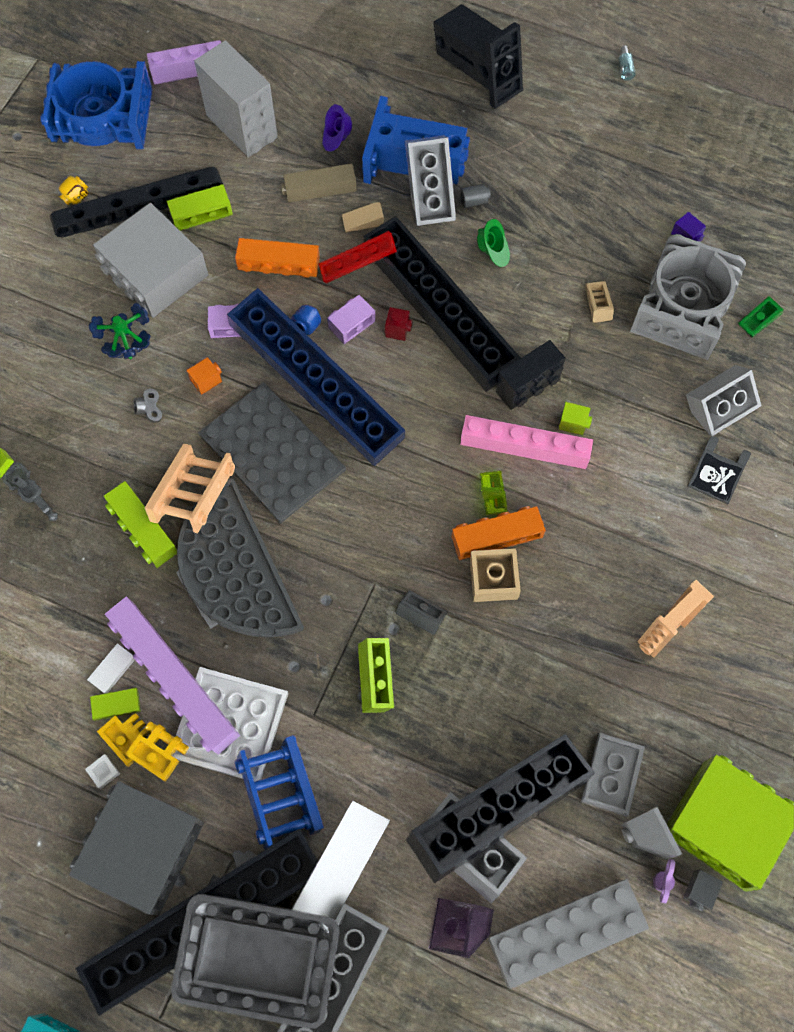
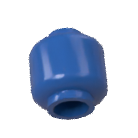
(307, 319)

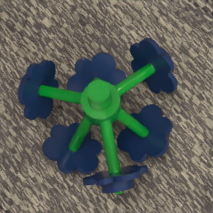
(121, 327)

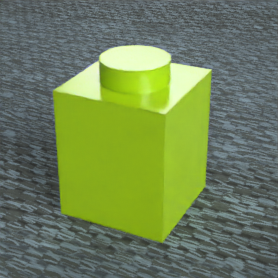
(575, 418)

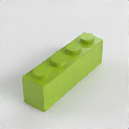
(133, 517)

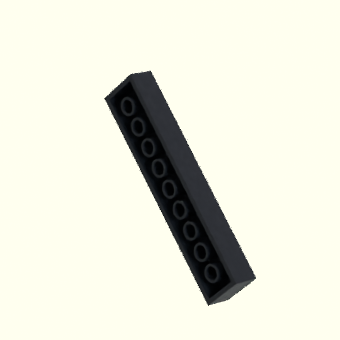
(444, 306)
(155, 946)

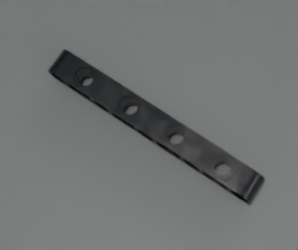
(124, 204)

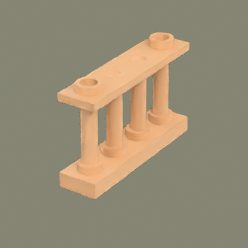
(178, 474)

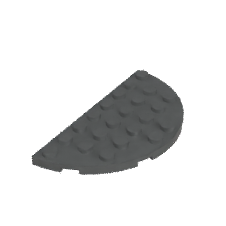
(233, 573)

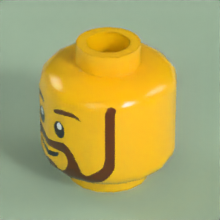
(73, 190)

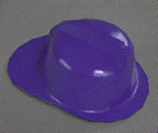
(337, 127)

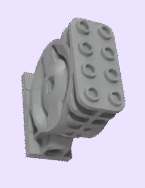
(710, 282)

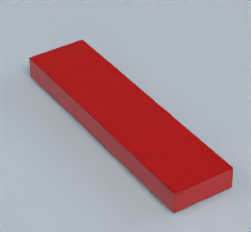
(357, 257)

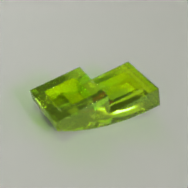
(493, 492)

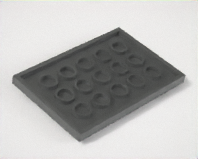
(272, 452)

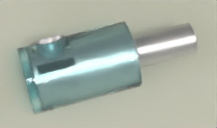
(626, 64)

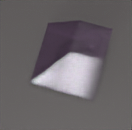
(460, 927)

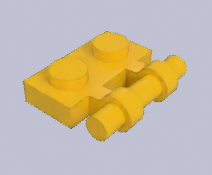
(154, 758)

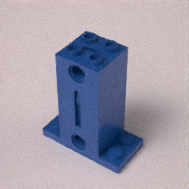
(387, 139)

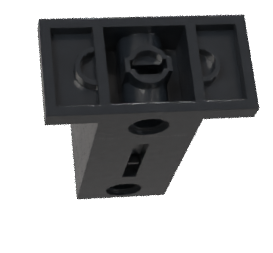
(482, 51)

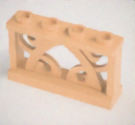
(680, 614)

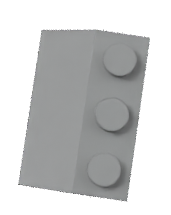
(724, 399)

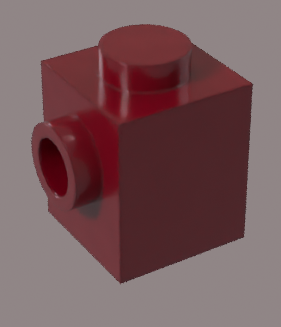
(398, 324)

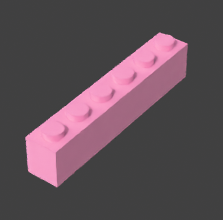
(526, 442)

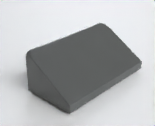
(421, 612)

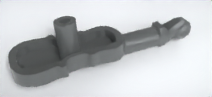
(19, 478)

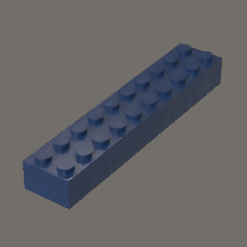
(316, 377)

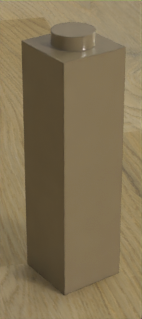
(319, 183)

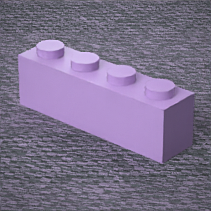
(177, 62)

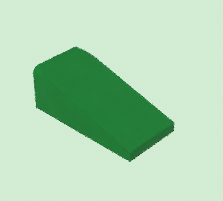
(761, 316)

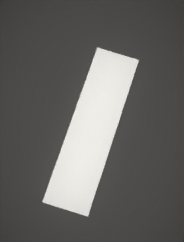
(342, 862)

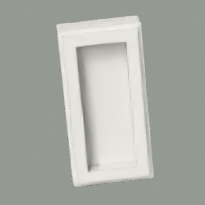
(111, 669)

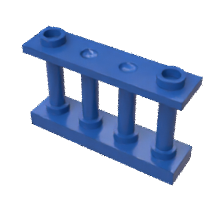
(302, 797)

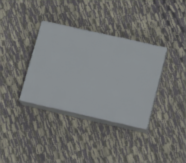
(615, 776)

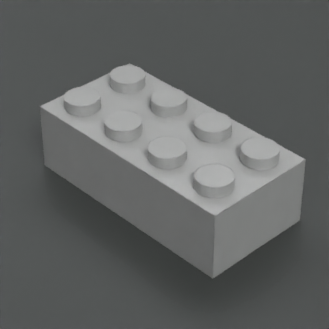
(430, 180)
(490, 869)

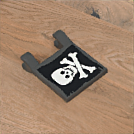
(716, 474)

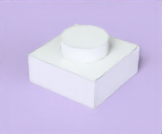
(102, 771)

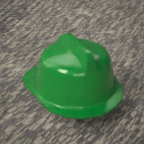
(493, 242)

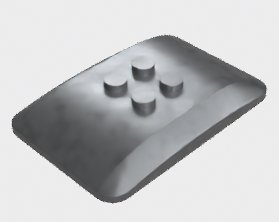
(255, 960)

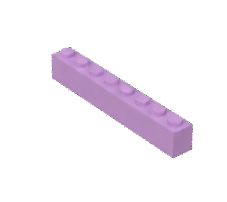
(172, 675)

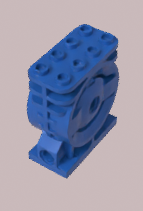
(96, 115)

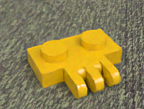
(122, 735)

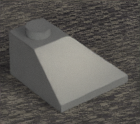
(651, 835)

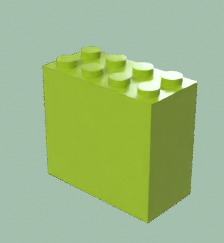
(732, 823)

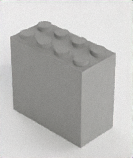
(236, 98)
(151, 260)

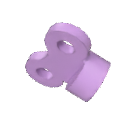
(664, 881)

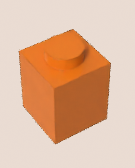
(205, 375)

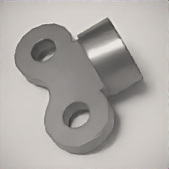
(148, 405)

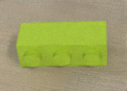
(200, 207)
(375, 675)

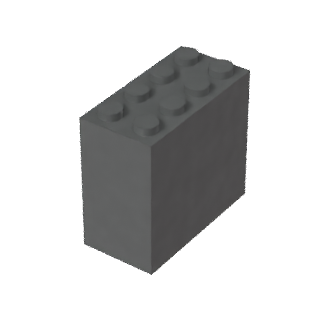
(136, 849)

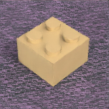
(494, 575)

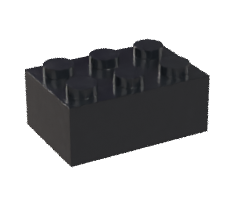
(530, 375)

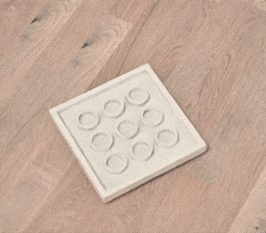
(251, 710)

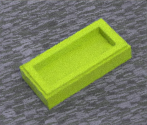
(115, 704)

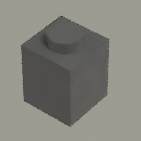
(702, 891)

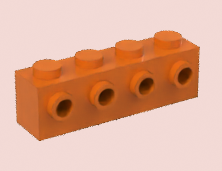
(277, 257)
(499, 532)

